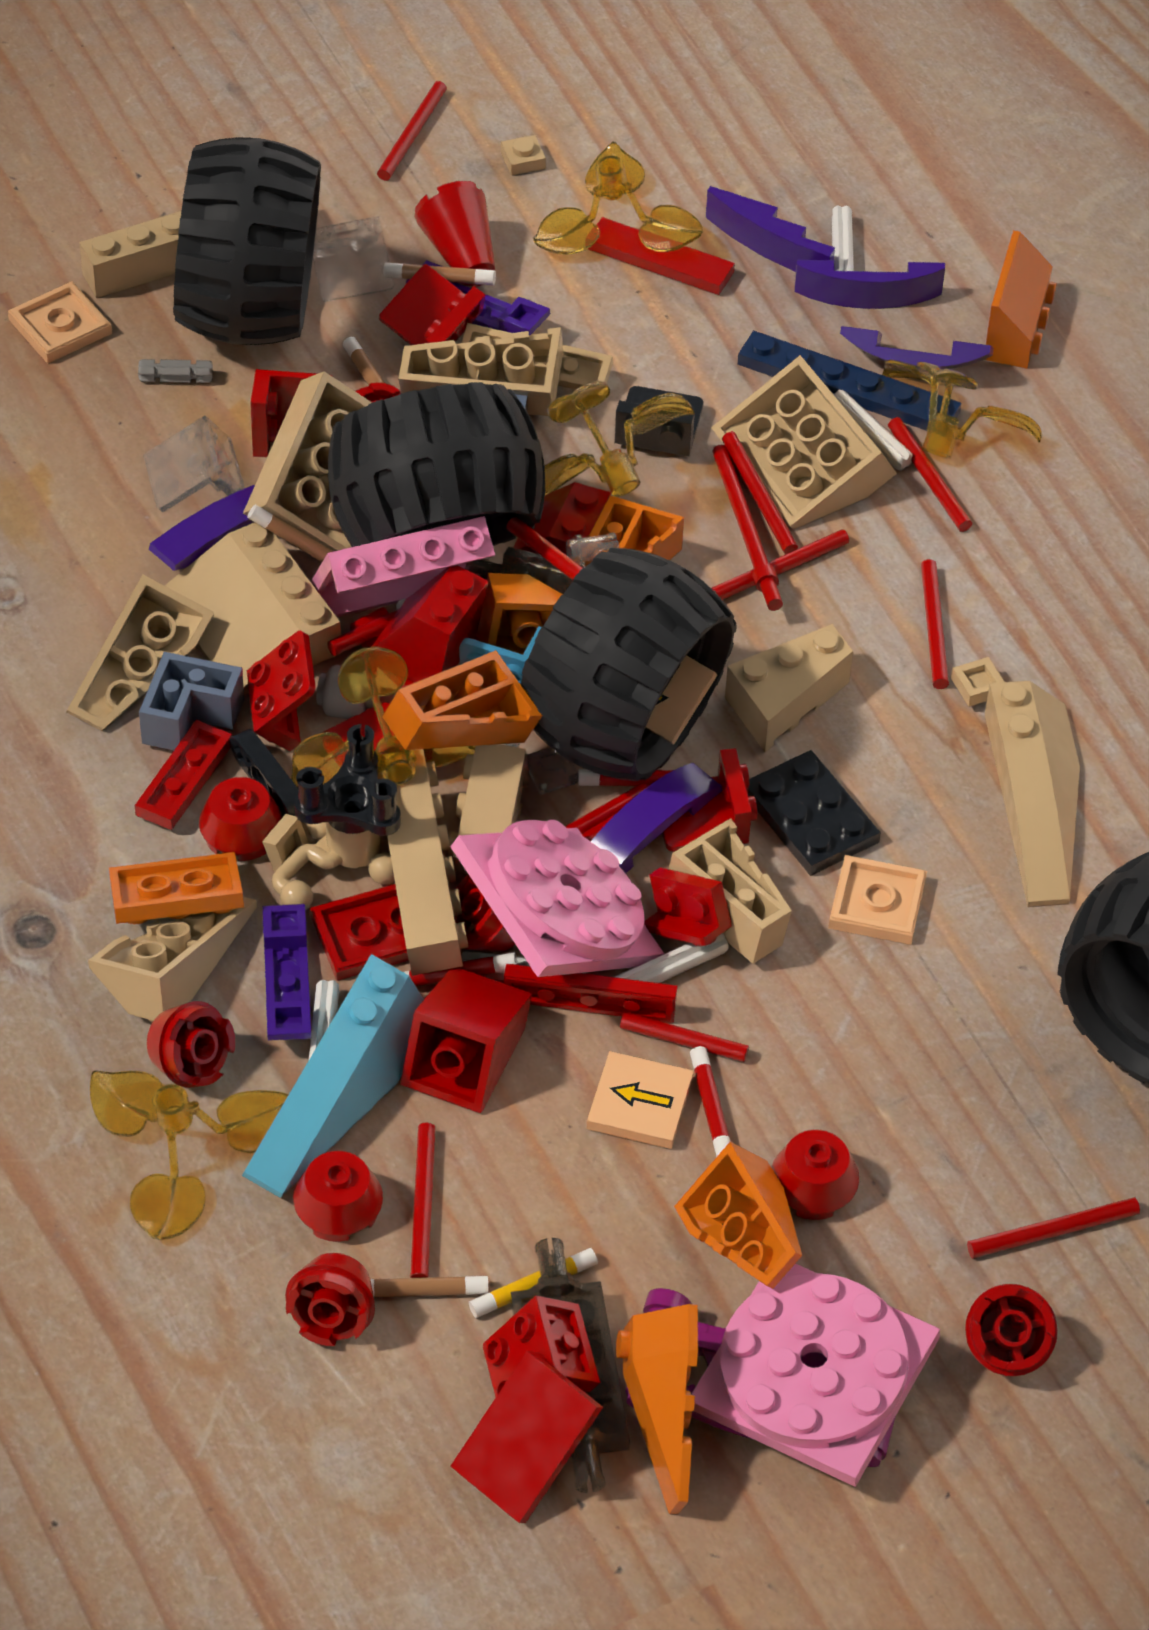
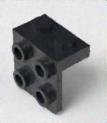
(672, 437)

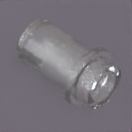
(586, 548)

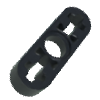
(264, 768)

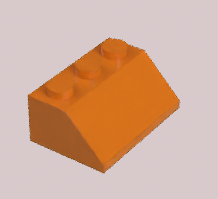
(1020, 304)

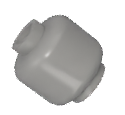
(332, 700)

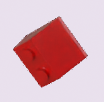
(568, 513)

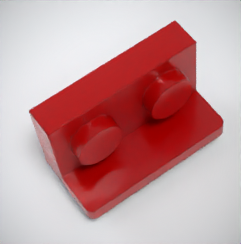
(688, 907)

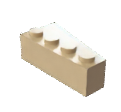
(520, 363)

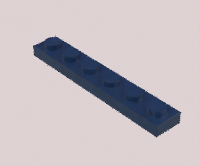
(867, 388)

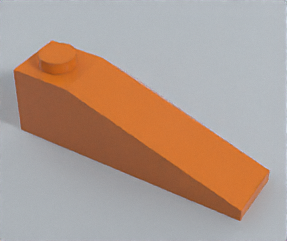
(743, 1215)
(656, 1367)

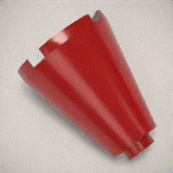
(458, 225)

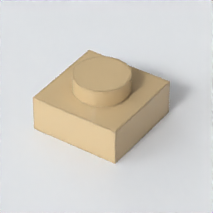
(523, 155)
(974, 680)
(284, 840)

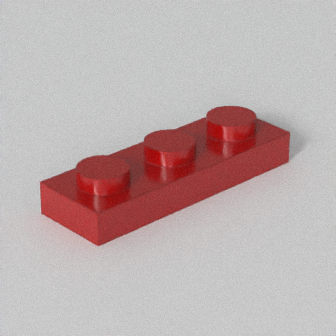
(183, 775)

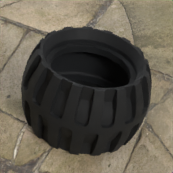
(246, 241)
(436, 463)
(612, 655)
(1108, 967)

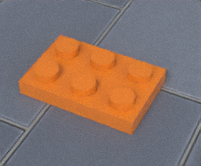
(176, 888)

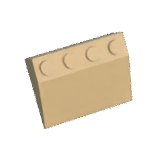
(806, 446)
(296, 470)
(255, 600)

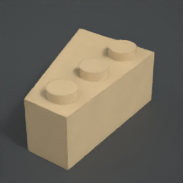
(788, 681)
(493, 792)
(753, 901)

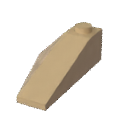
(148, 626)
(167, 961)

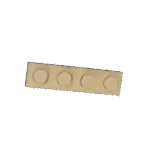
(577, 366)

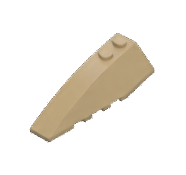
(1038, 785)

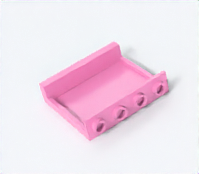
(397, 566)

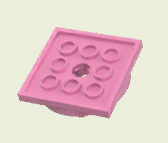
(559, 898)
(823, 1413)

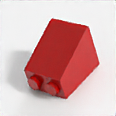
(436, 622)
(464, 1038)

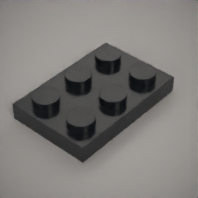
(812, 812)

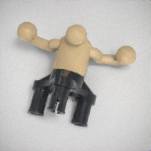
(345, 817)

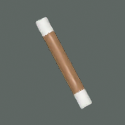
(452, 274)
(362, 361)
(288, 533)
(430, 1286)

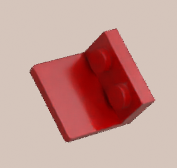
(431, 309)
(269, 404)
(553, 1332)

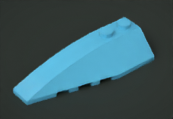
(344, 1078)

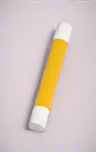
(501, 1296)

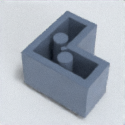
(189, 691)

